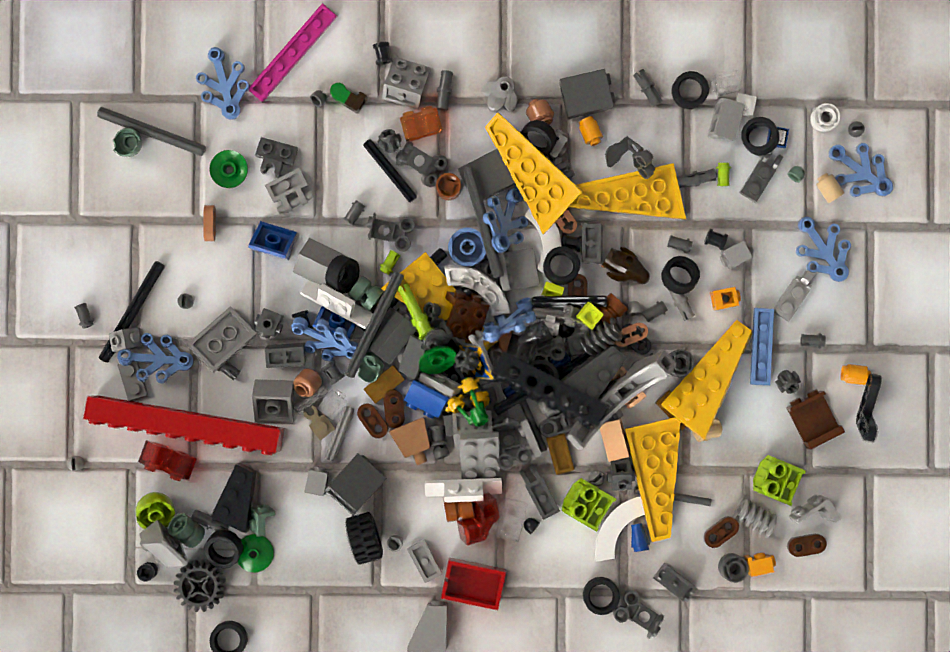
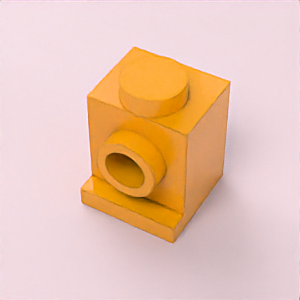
(733, 298)
(760, 564)

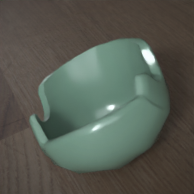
(127, 142)
(371, 367)

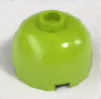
(154, 507)

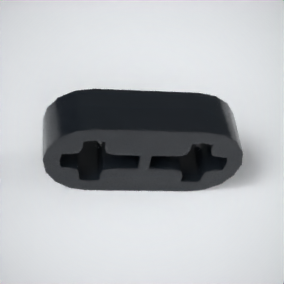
(634, 346)

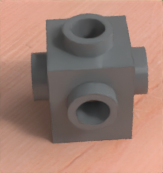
(262, 320)
(620, 475)

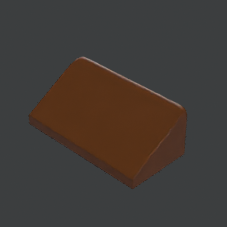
(504, 341)

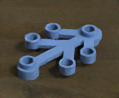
(224, 85)
(863, 172)
(500, 239)
(825, 251)
(513, 322)
(327, 340)
(158, 359)

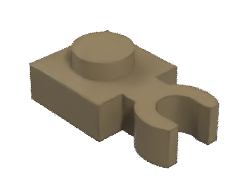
(321, 424)

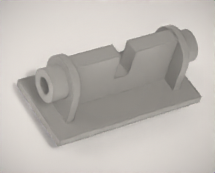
(571, 319)

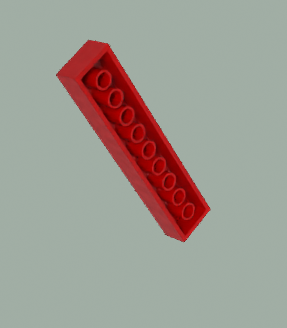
(183, 423)

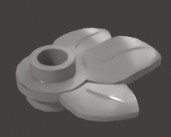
(498, 96)

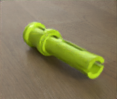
(420, 319)

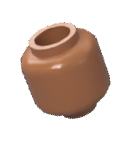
(540, 111)
(307, 383)

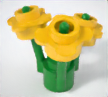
(479, 401)

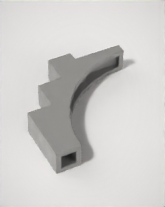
(621, 390)

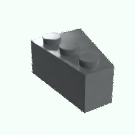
(595, 372)

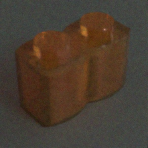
(421, 124)

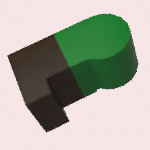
(346, 98)

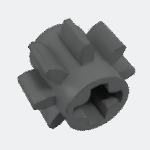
(389, 141)
(466, 360)
(788, 381)

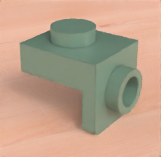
(257, 520)

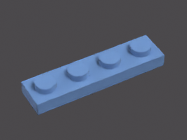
(761, 346)

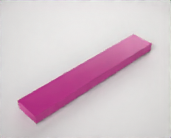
(292, 52)

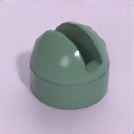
(796, 174)

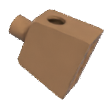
(412, 439)

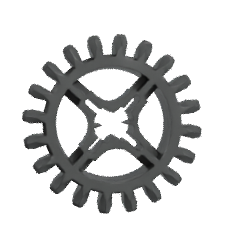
(193, 579)

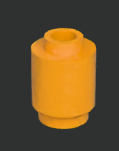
(590, 131)
(855, 374)

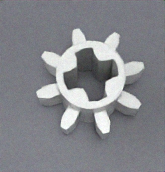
(551, 324)

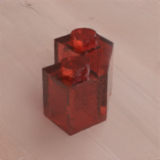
(160, 457)
(485, 515)

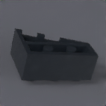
(236, 499)

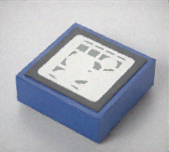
(783, 136)

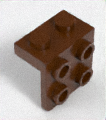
(466, 313)

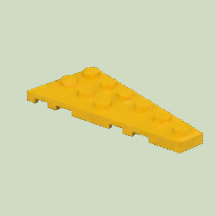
(537, 178)
(634, 194)
(429, 285)
(705, 387)
(655, 460)

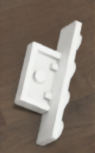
(337, 303)
(463, 489)

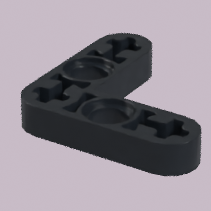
(864, 419)

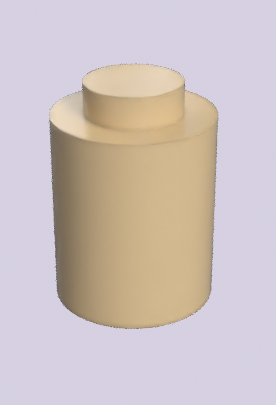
(829, 187)

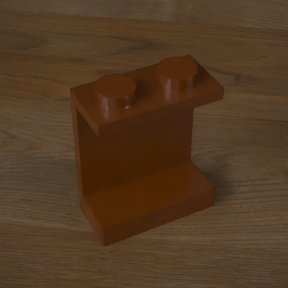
(814, 419)

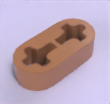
(569, 218)
(209, 223)
(632, 339)

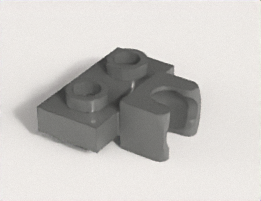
(275, 155)

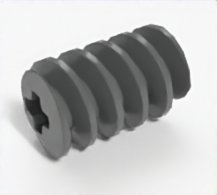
(603, 338)

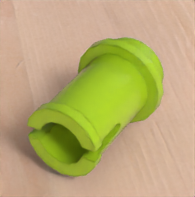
(723, 174)
(389, 263)

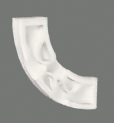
(549, 240)
(481, 283)
(613, 526)

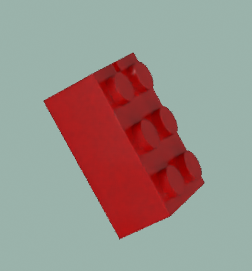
(473, 583)

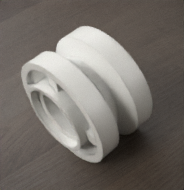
(833, 114)

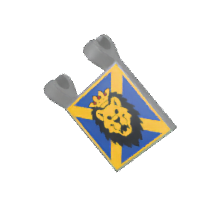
(484, 367)

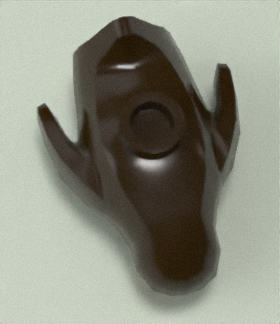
(625, 266)

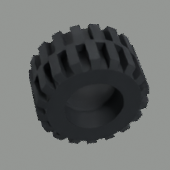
(364, 538)

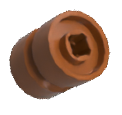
(448, 186)
(614, 309)
(458, 509)

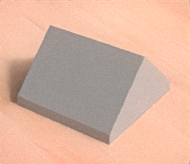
(314, 261)

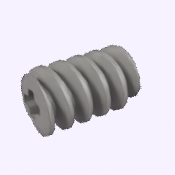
(756, 516)

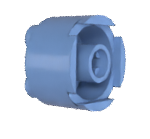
(459, 240)

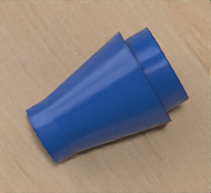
(639, 539)

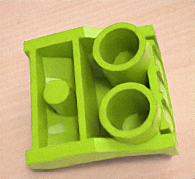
(777, 479)
(587, 503)

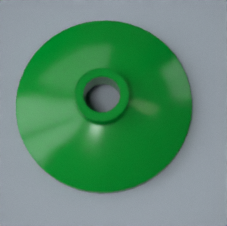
(219, 166)
(437, 360)
(264, 551)

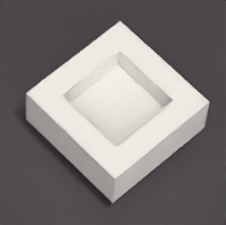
(749, 102)

